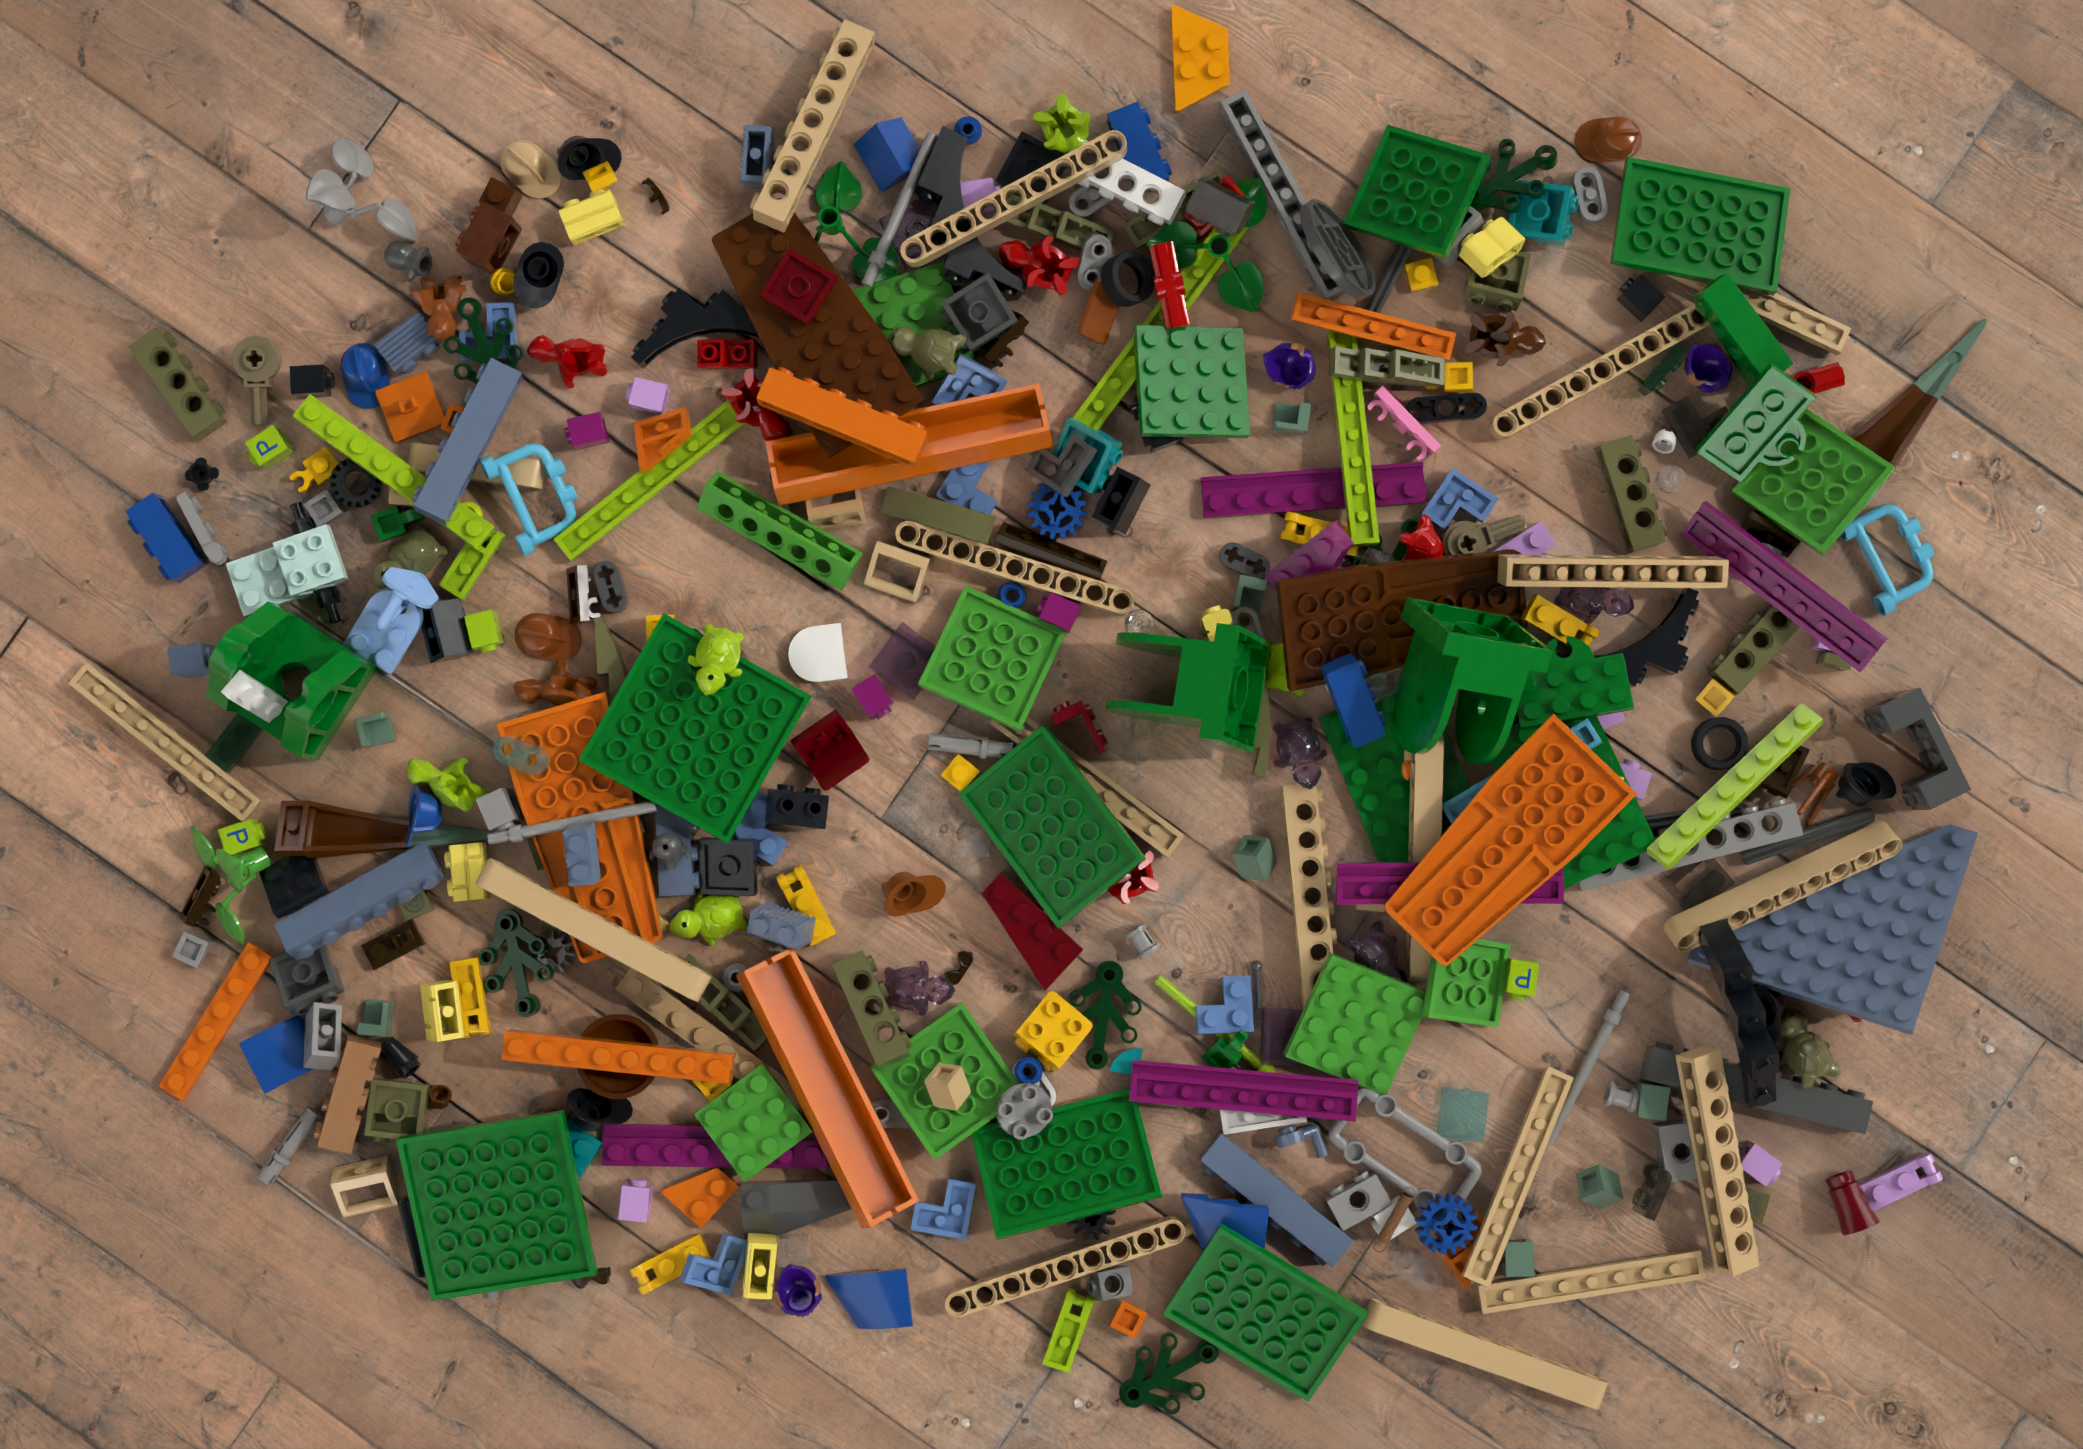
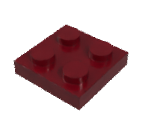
(798, 286)

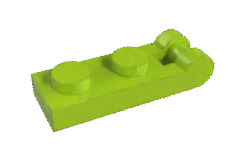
(470, 565)
(1068, 1332)

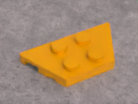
(1198, 58)

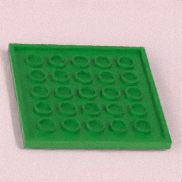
(691, 748)
(497, 1205)

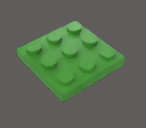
(1469, 986)
(753, 1122)

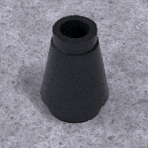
(400, 1057)

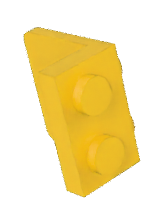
(1052, 1031)

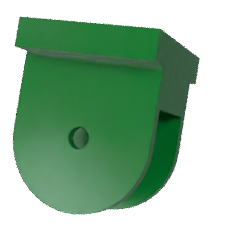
(1466, 651)
(1215, 687)

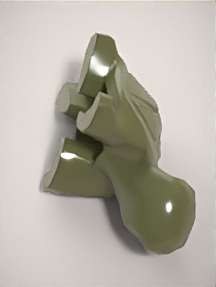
(930, 349)
(413, 552)
(1805, 1050)

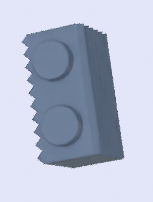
(756, 155)
(408, 344)
(190, 659)
(581, 854)
(781, 926)

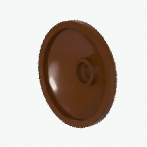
(617, 1084)

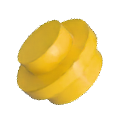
(502, 281)

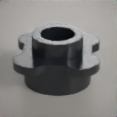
(194, 471)

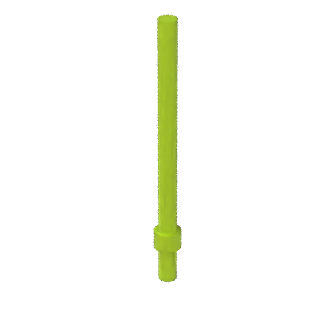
(1189, 1006)

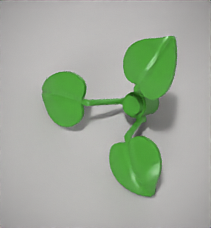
(234, 868)

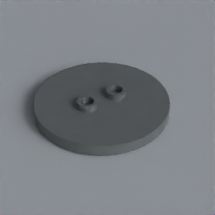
(1337, 249)

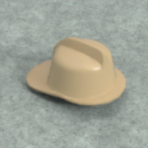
(530, 169)

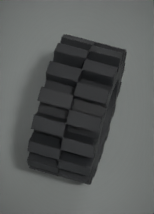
(350, 499)

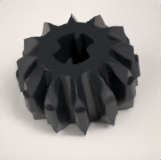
(1094, 1226)

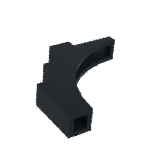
(942, 186)
(689, 320)
(1661, 645)
(1745, 1012)

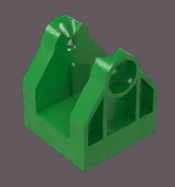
(276, 642)

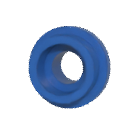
(974, 123)
(1012, 586)
(1028, 1061)

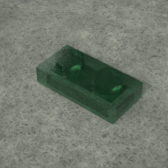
(1656, 380)
(233, 743)

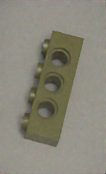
(149, 352)
(1625, 509)
(1756, 658)
(848, 972)

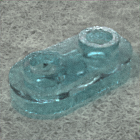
(520, 755)

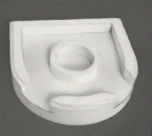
(819, 653)

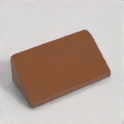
(1097, 316)

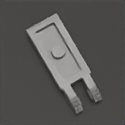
(203, 530)

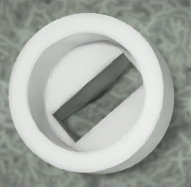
(1663, 447)

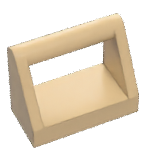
(838, 514)
(901, 556)
(361, 1175)

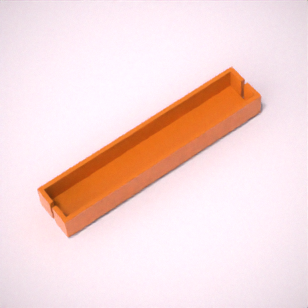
(958, 436)
(827, 1088)

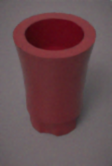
(1850, 1203)

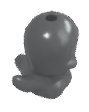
(405, 257)
(674, 852)

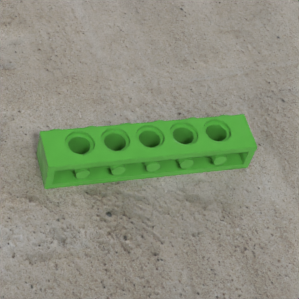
(779, 530)

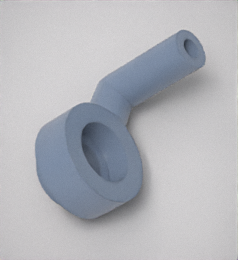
(1290, 1135)

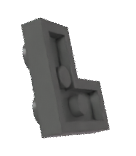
(1064, 471)

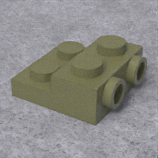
(1500, 288)
(396, 1109)

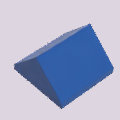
(888, 152)

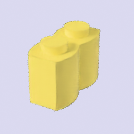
(1491, 246)

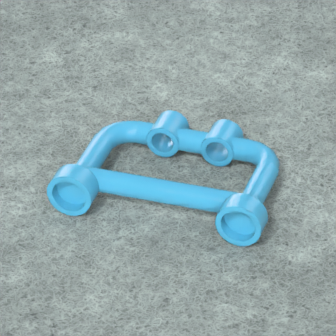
(565, 493)
(1920, 553)

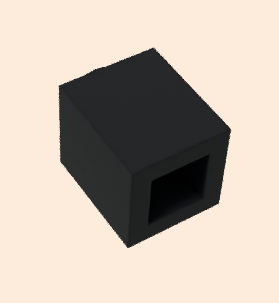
(1640, 297)
(311, 380)

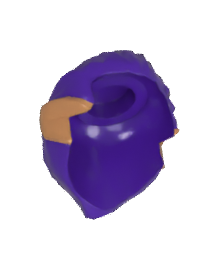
(1290, 365)
(1708, 368)
(797, 1291)

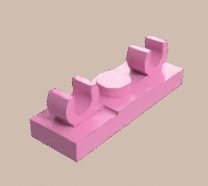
(1404, 423)

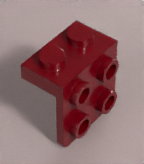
(1066, 712)
(830, 750)

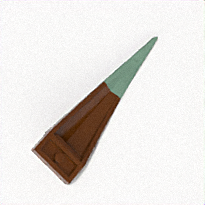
(1897, 425)
(329, 830)

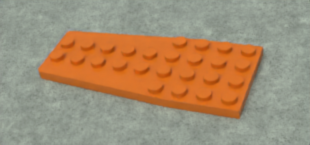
(574, 789)
(1508, 840)

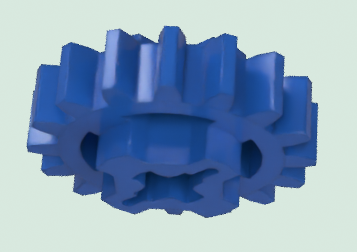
(1043, 508)
(1437, 1215)

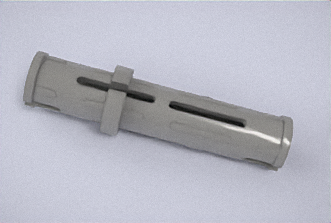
(971, 746)
(282, 1155)

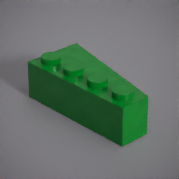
(1740, 329)

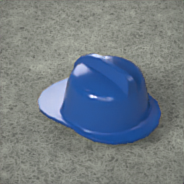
(363, 374)
(423, 813)

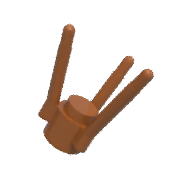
(1822, 780)

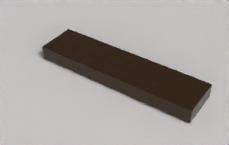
(1051, 551)

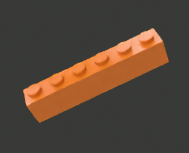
(842, 417)

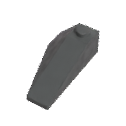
(789, 1204)

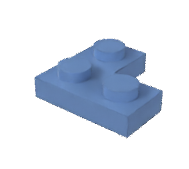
(495, 312)
(969, 378)
(961, 490)
(1456, 493)
(753, 827)
(1234, 1013)
(947, 1219)
(720, 1272)

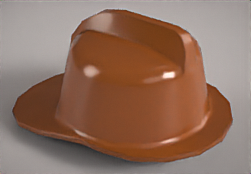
(1608, 139)
(547, 637)
(912, 894)

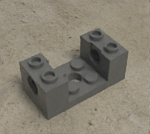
(1945, 776)

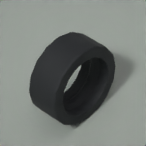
(1112, 285)
(1740, 738)

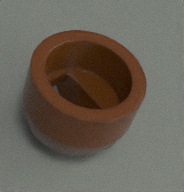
(439, 1090)

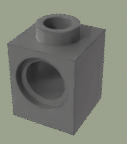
(1120, 1287)

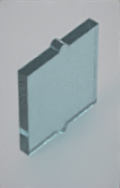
(1463, 1114)

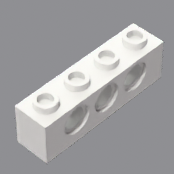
(1169, 195)

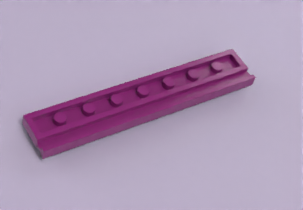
(1306, 490)
(1784, 587)
(1379, 880)
(1244, 1090)
(689, 1147)

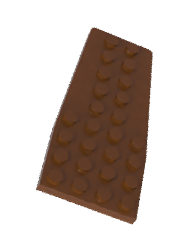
(840, 345)
(1363, 604)

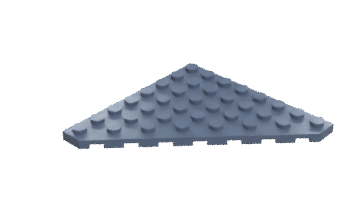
(1866, 939)

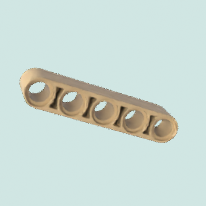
(526, 472)

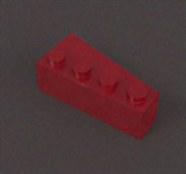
(1035, 935)

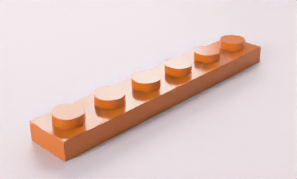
(1372, 326)
(216, 1021)

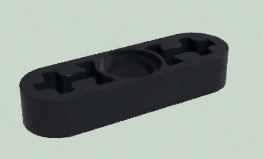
(1465, 400)

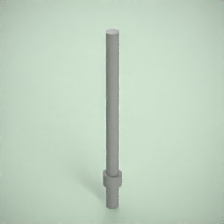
(878, 257)
(518, 833)
(1612, 1018)

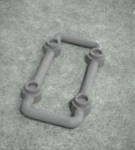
(1387, 1106)

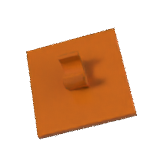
(410, 406)

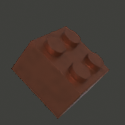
(488, 238)

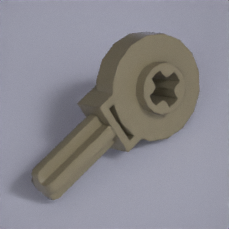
(257, 376)
(1478, 536)

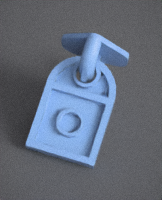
(384, 626)

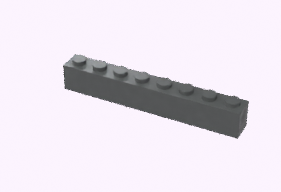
(1814, 1104)

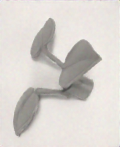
(329, 191)

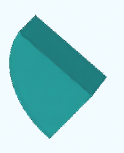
(1124, 1061)

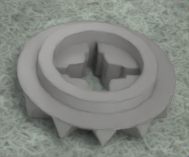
(564, 957)

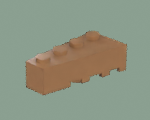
(348, 1093)

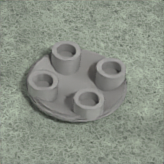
(1024, 1110)

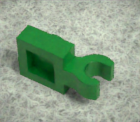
(393, 522)
(1225, 1054)

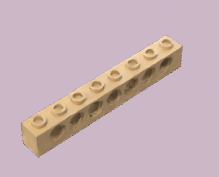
(778, 212)
(1612, 571)
(1291, 798)
(1717, 1160)

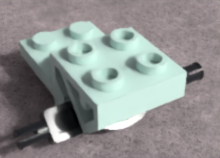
(292, 569)

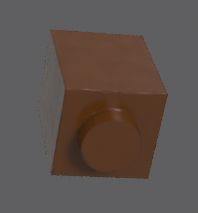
(501, 196)

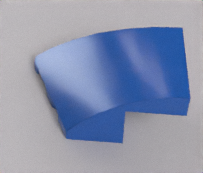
(277, 1053)
(1208, 1213)
(874, 1297)

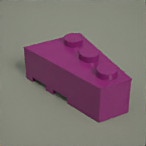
(1317, 555)

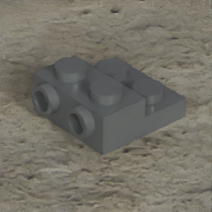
(979, 312)
(306, 980)

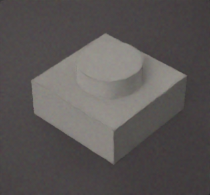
(323, 508)
(192, 949)

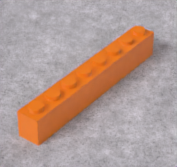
(618, 1056)

